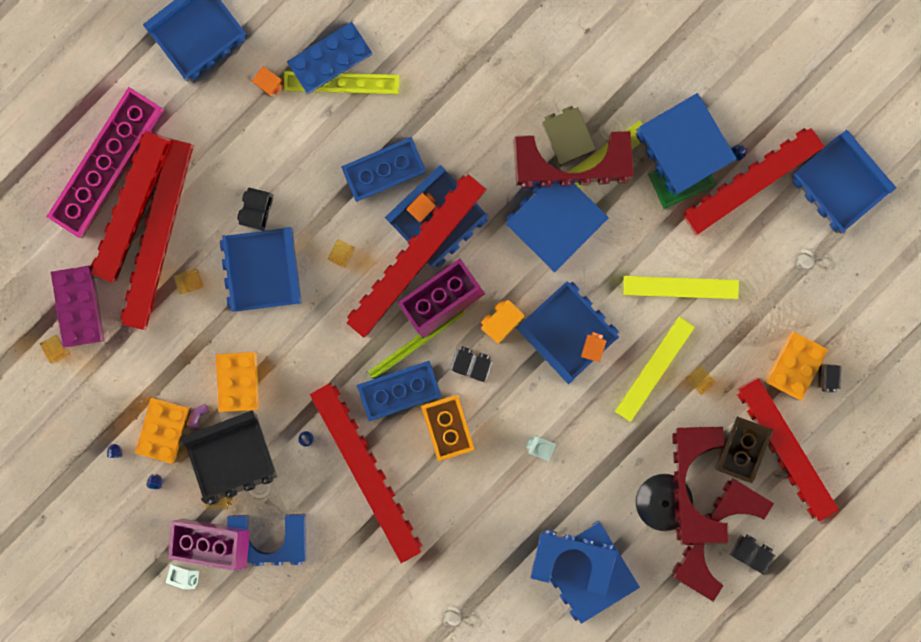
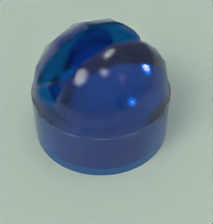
(739, 148)
(308, 436)
(114, 451)
(154, 482)

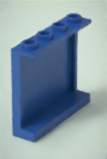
(195, 34)
(685, 144)
(842, 182)
(438, 186)
(556, 222)
(261, 269)
(561, 327)
(572, 574)

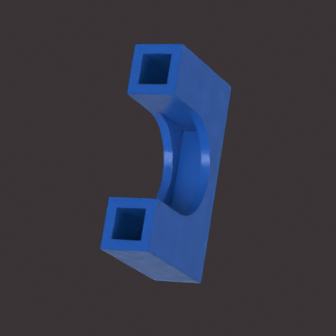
(552, 545)
(293, 548)

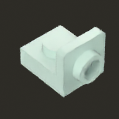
(540, 447)
(182, 577)

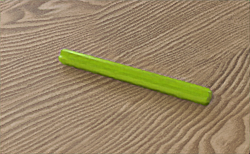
(408, 348)

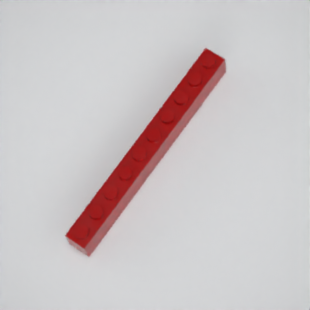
(157, 235)
(416, 256)
(366, 473)

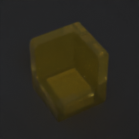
(341, 253)
(188, 281)
(54, 350)
(700, 380)

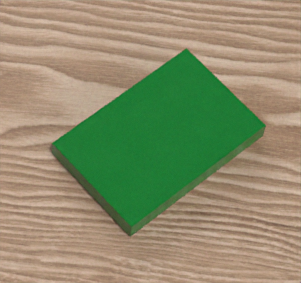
(668, 199)

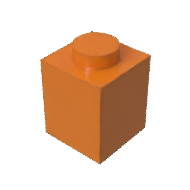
(268, 81)
(422, 207)
(593, 347)

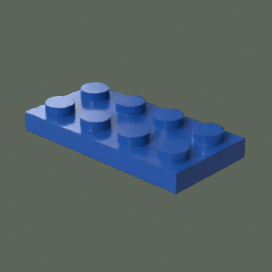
(329, 58)
(383, 169)
(399, 390)

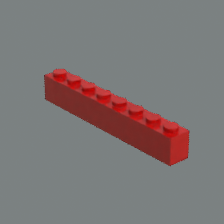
(752, 182)
(130, 206)
(788, 450)

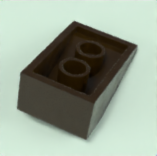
(744, 449)

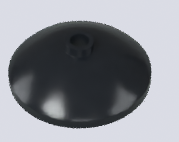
(650, 499)

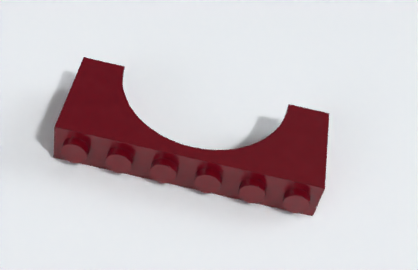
(534, 170)
(734, 500)
(693, 526)

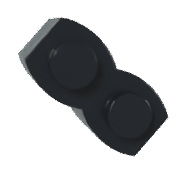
(255, 209)
(471, 364)
(829, 378)
(751, 554)

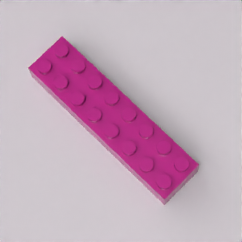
(104, 163)

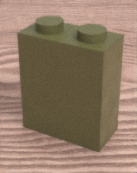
(568, 135)

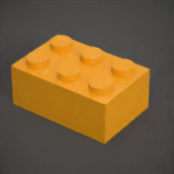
(502, 321)
(796, 365)
(237, 381)
(448, 427)
(162, 430)

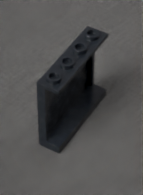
(230, 457)

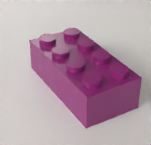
(441, 298)
(77, 306)
(209, 544)

